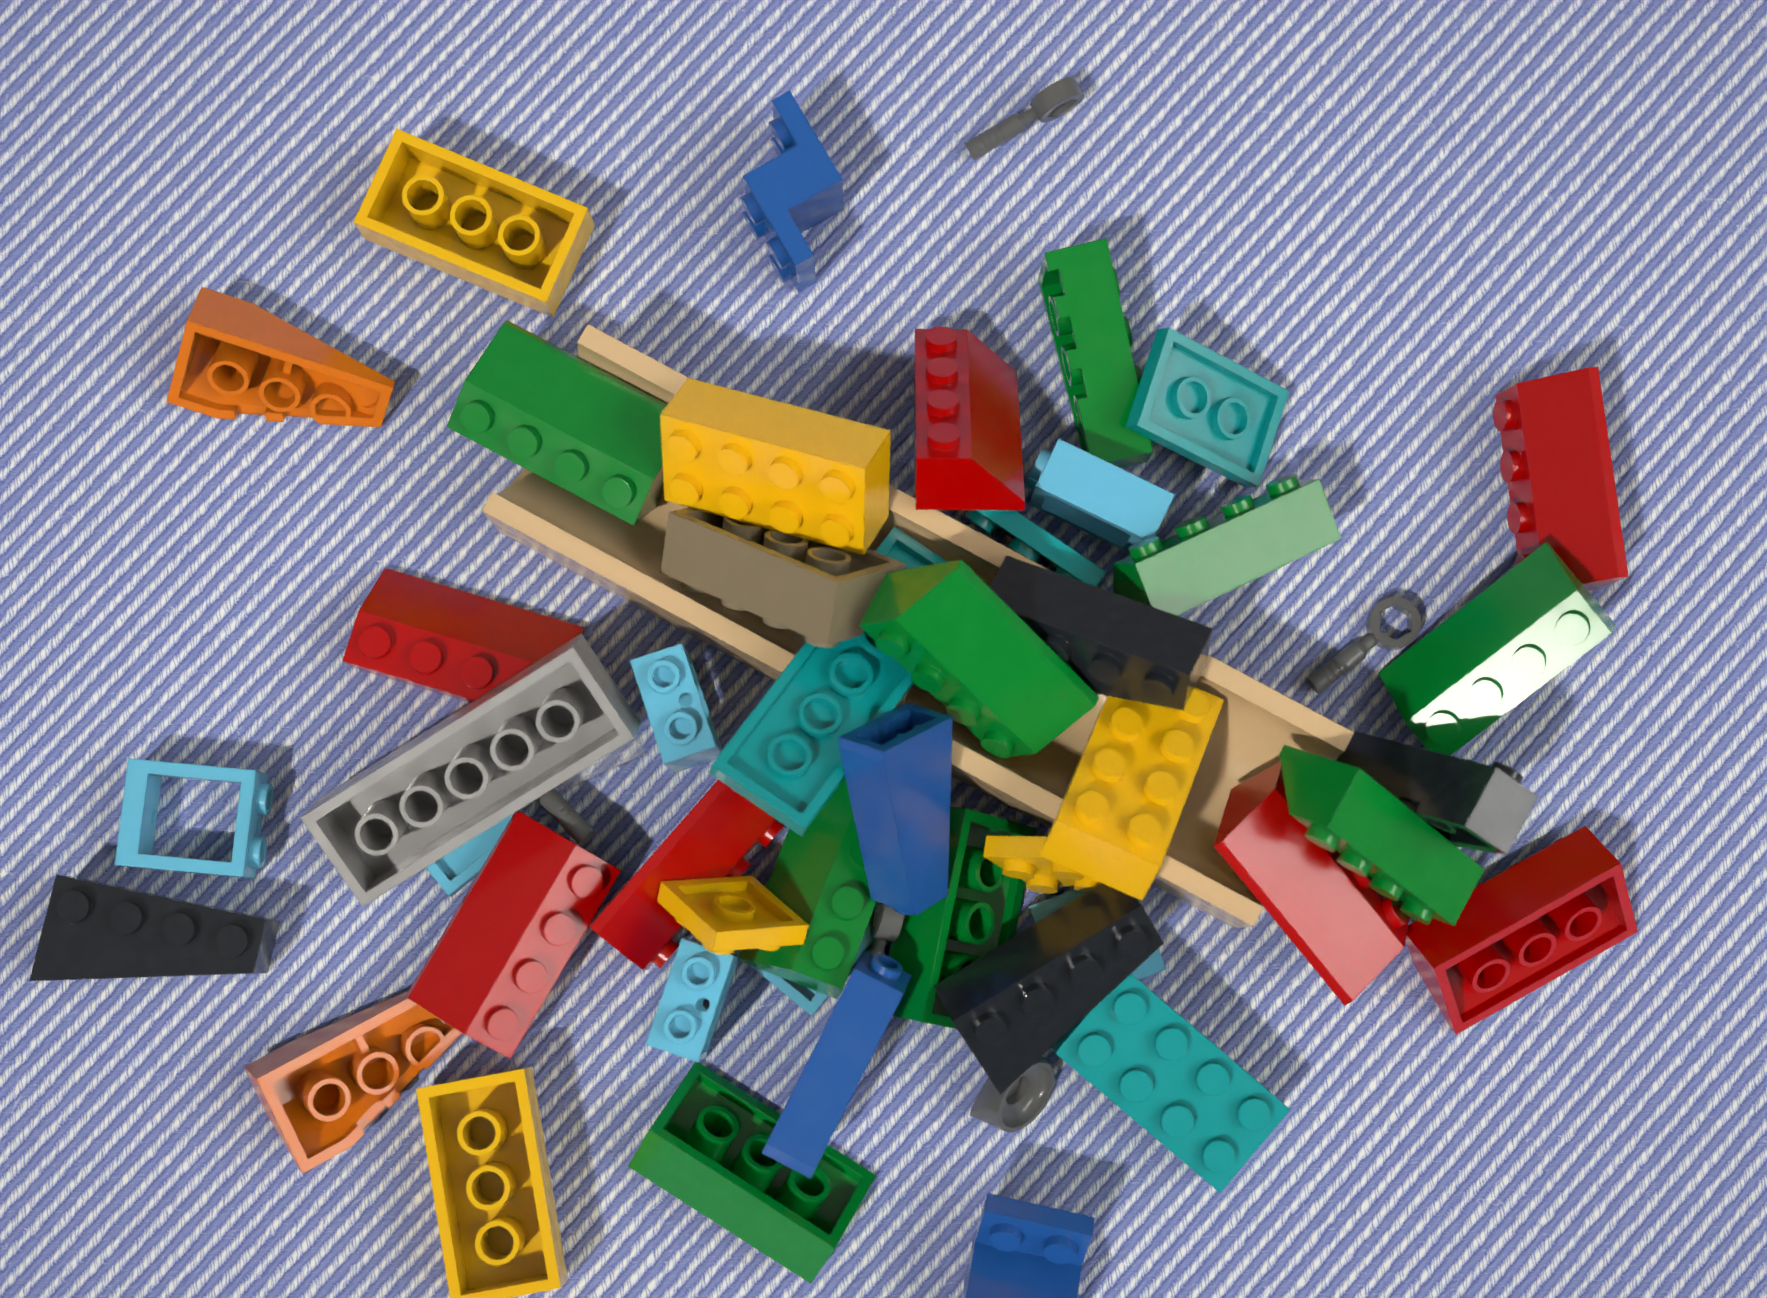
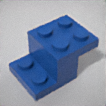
(792, 193)
(1026, 1251)

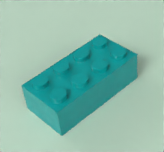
(1172, 1081)

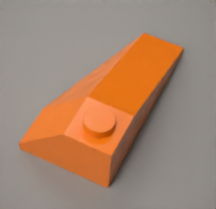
(255, 363)
(343, 1075)

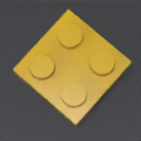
(1021, 860)
(732, 914)

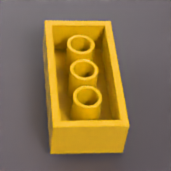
(474, 222)
(776, 465)
(1130, 790)
(492, 1186)

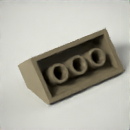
(774, 574)

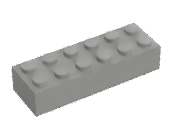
(472, 770)

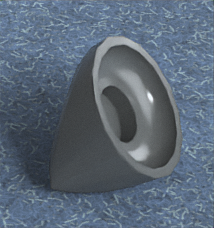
(1019, 1102)

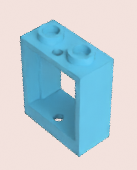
(1097, 496)
(676, 708)
(141, 811)
(681, 1020)

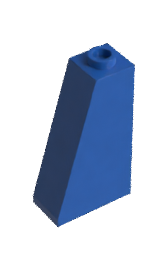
(901, 804)
(837, 1063)

